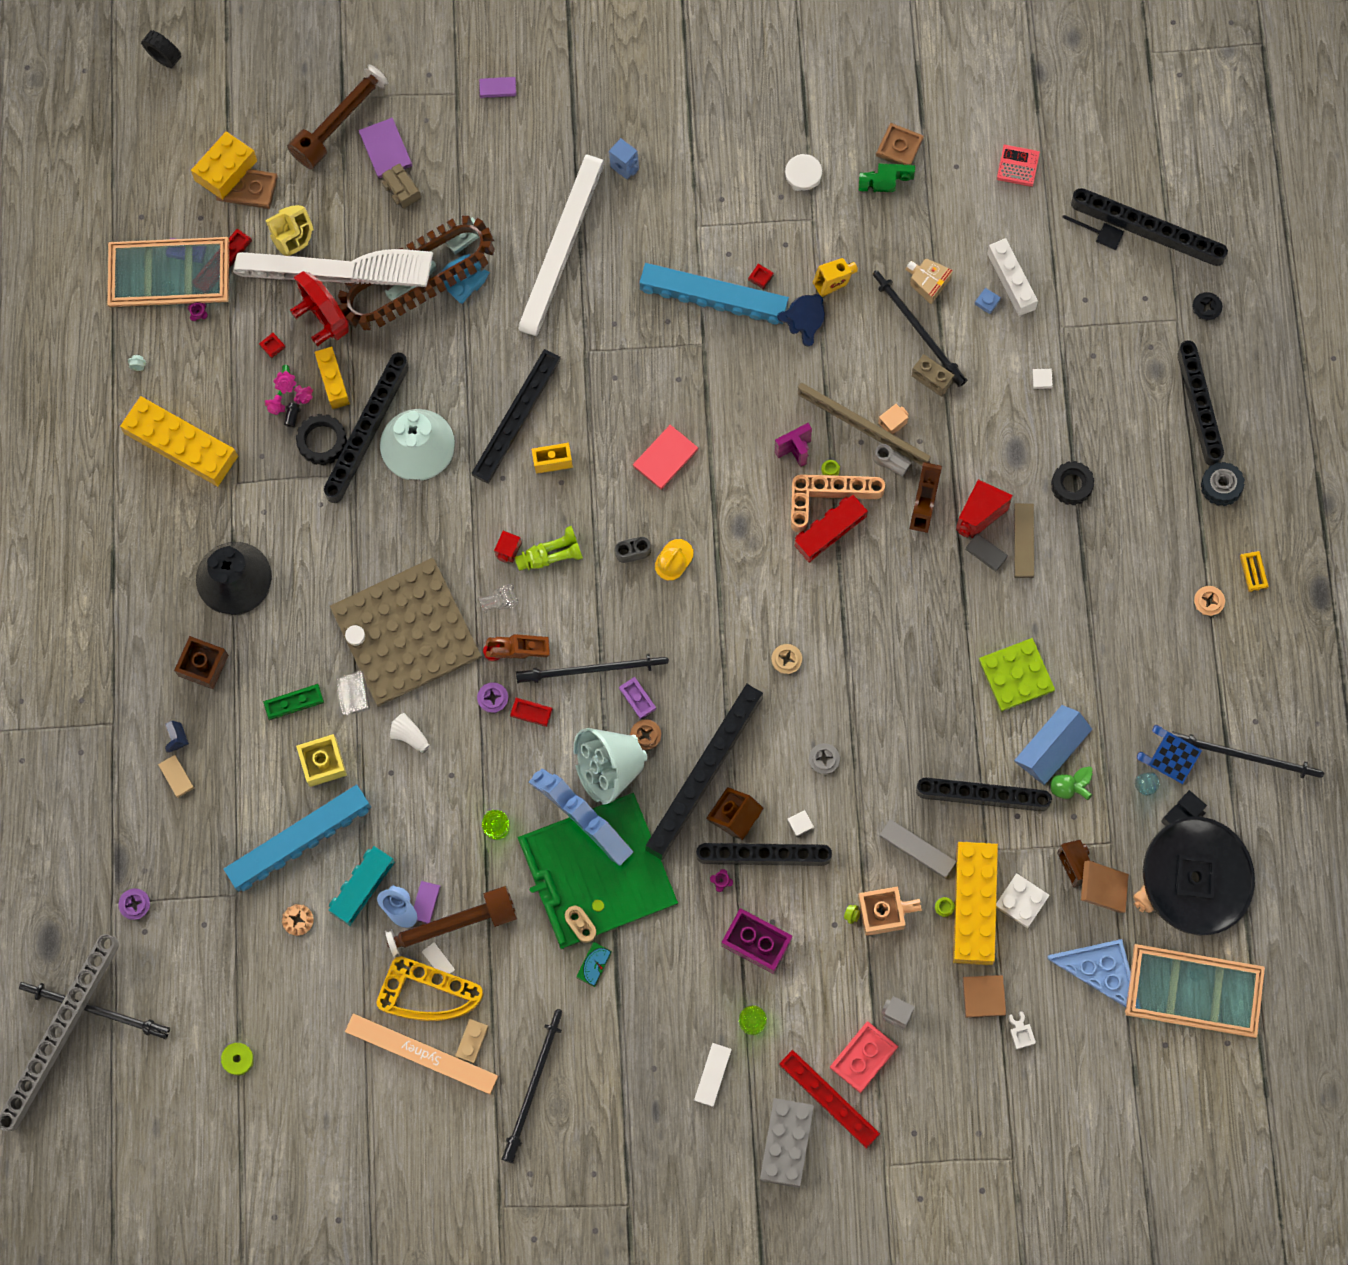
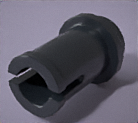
(291, 415)

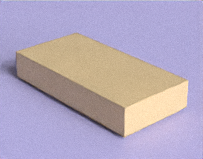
(176, 776)

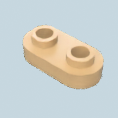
(581, 924)

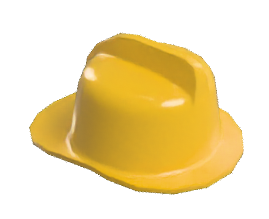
(674, 559)

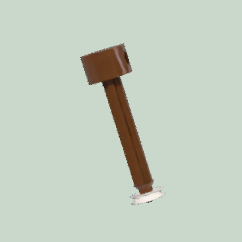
(309, 147)
(497, 907)

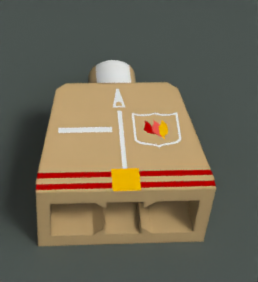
(929, 278)

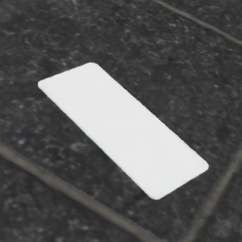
(437, 959)

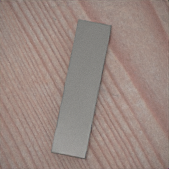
(917, 848)

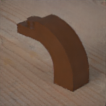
(925, 497)

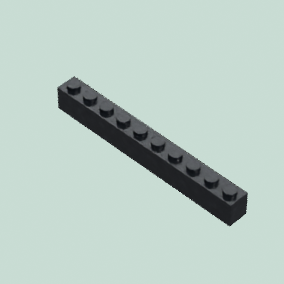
(704, 771)

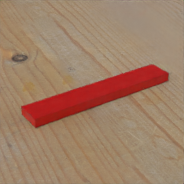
(829, 1099)

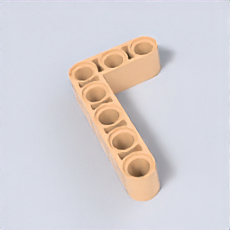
(829, 492)

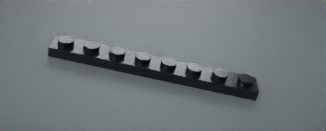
(516, 416)

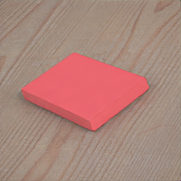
(665, 457)
(863, 1057)

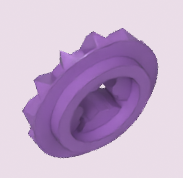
(484, 694)
(126, 900)

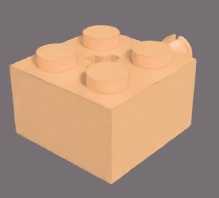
(889, 901)

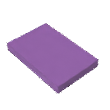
(384, 146)

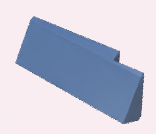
(1053, 744)

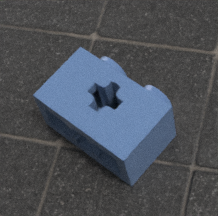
(624, 159)

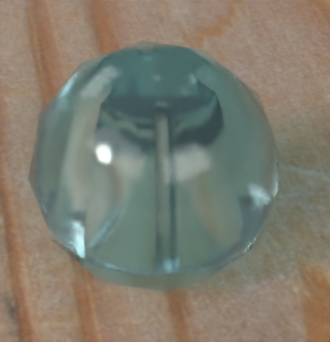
(1147, 783)

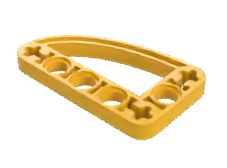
(426, 979)

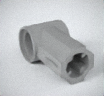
(893, 462)

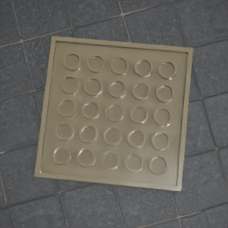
(409, 631)

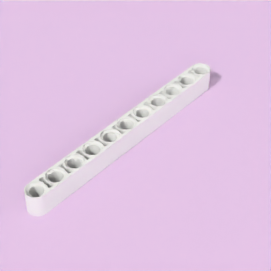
(561, 245)

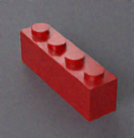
(830, 528)

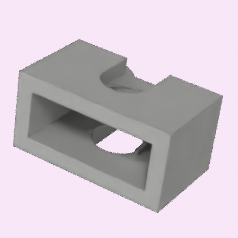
(897, 1012)

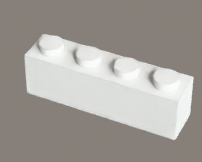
(1012, 277)

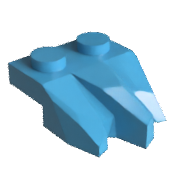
(464, 288)

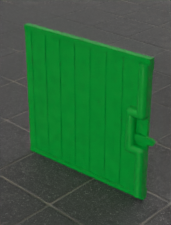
(576, 872)

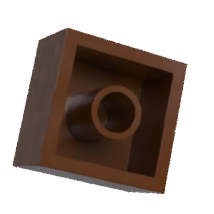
(201, 662)

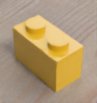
(552, 458)

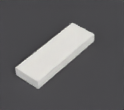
(712, 1075)

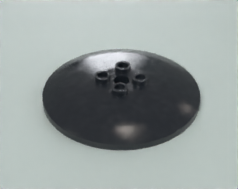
(1223, 870)

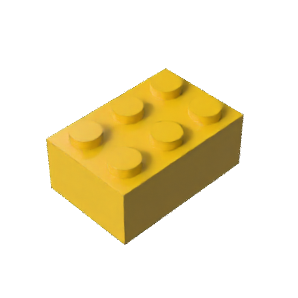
(224, 165)

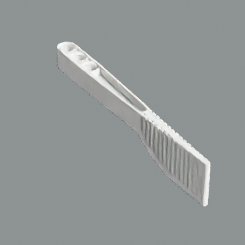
(379, 267)

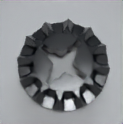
(1204, 299)

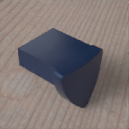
(177, 736)

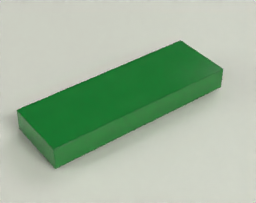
(293, 702)

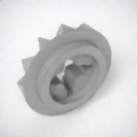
(830, 752)

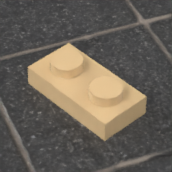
(472, 1041)

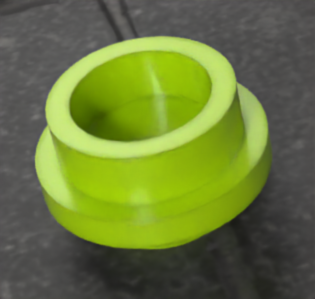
(830, 468)
(944, 907)
(852, 914)

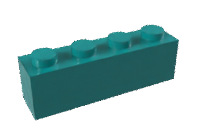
(361, 886)

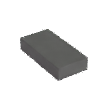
(986, 552)

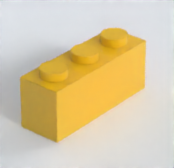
(332, 378)

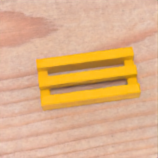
(1257, 586)

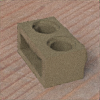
(932, 375)

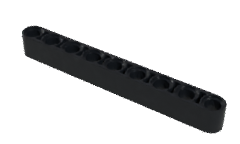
(1154, 234)
(366, 436)

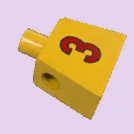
(833, 276)

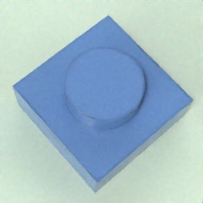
(987, 300)

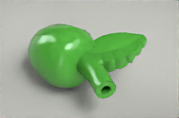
(1066, 785)

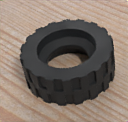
(161, 49)
(1079, 470)

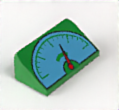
(593, 964)

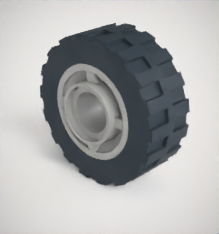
(1224, 473)

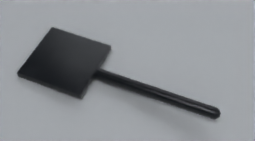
(1108, 236)

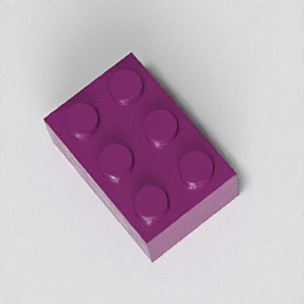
(756, 941)

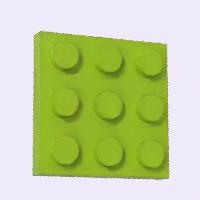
(1016, 674)

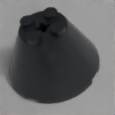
(233, 578)

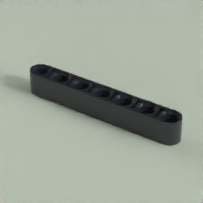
(1200, 394)
(993, 791)
(755, 859)

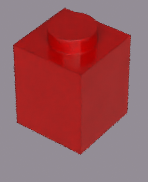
(507, 547)

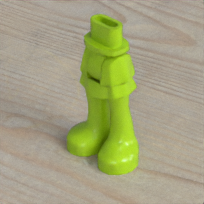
(538, 557)

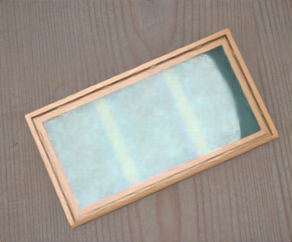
(168, 272)
(1195, 991)

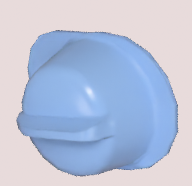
(397, 906)

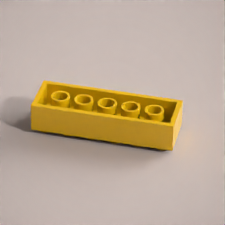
(179, 441)
(975, 903)

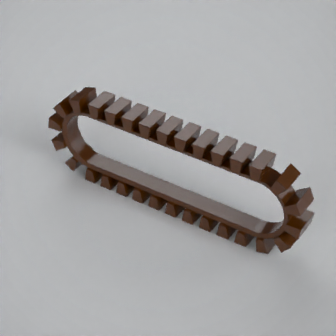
(467, 227)

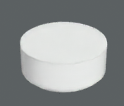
(355, 635)

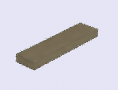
(1023, 540)

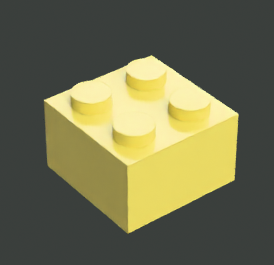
(321, 760)

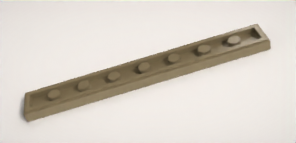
(863, 424)

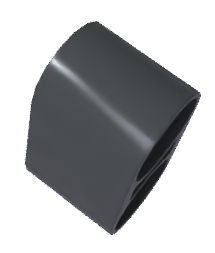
(632, 545)

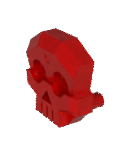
(323, 305)

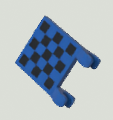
(1173, 756)

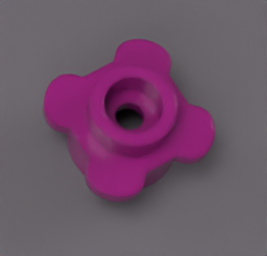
(195, 307)
(721, 885)

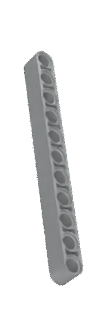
(49, 1037)

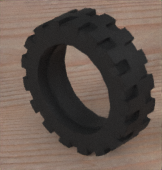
(318, 421)

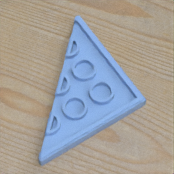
(1100, 966)

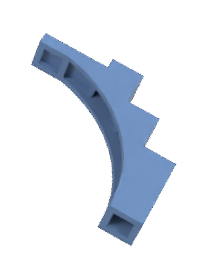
(582, 814)

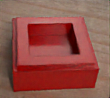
(761, 276)
(272, 345)

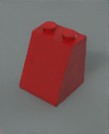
(982, 509)

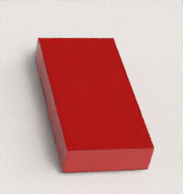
(531, 712)

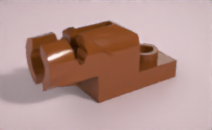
(518, 646)

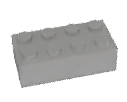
(786, 1143)

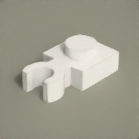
(1021, 1034)

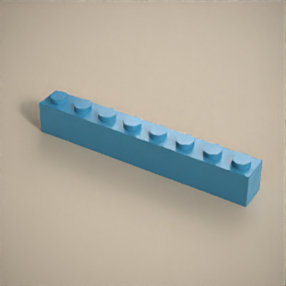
(712, 293)
(297, 838)

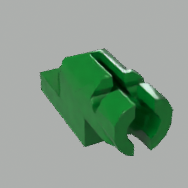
(886, 177)

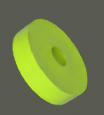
(243, 1065)

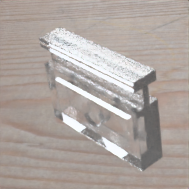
(353, 693)

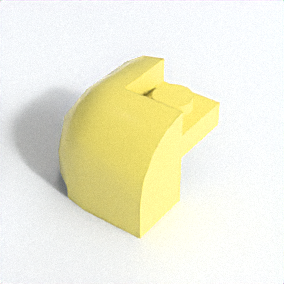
(290, 229)

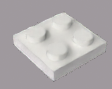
(1022, 900)

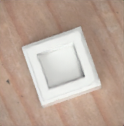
(1042, 378)
(800, 823)

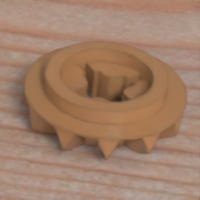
(647, 726)

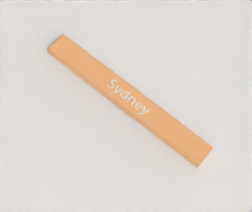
(421, 1054)

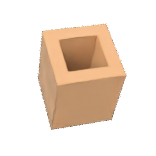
(893, 419)

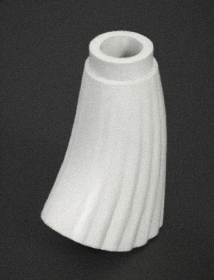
(405, 730)

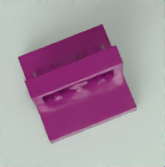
(795, 442)

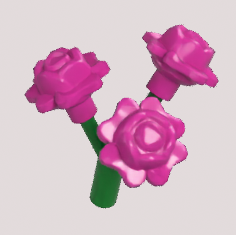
(284, 383)

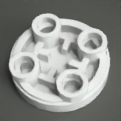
(803, 172)

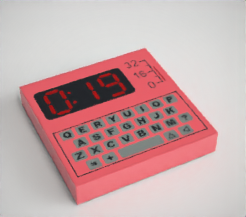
(1018, 165)

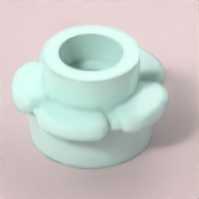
(137, 363)

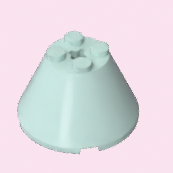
(417, 444)
(607, 762)

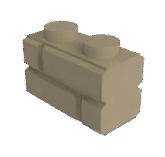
(401, 186)

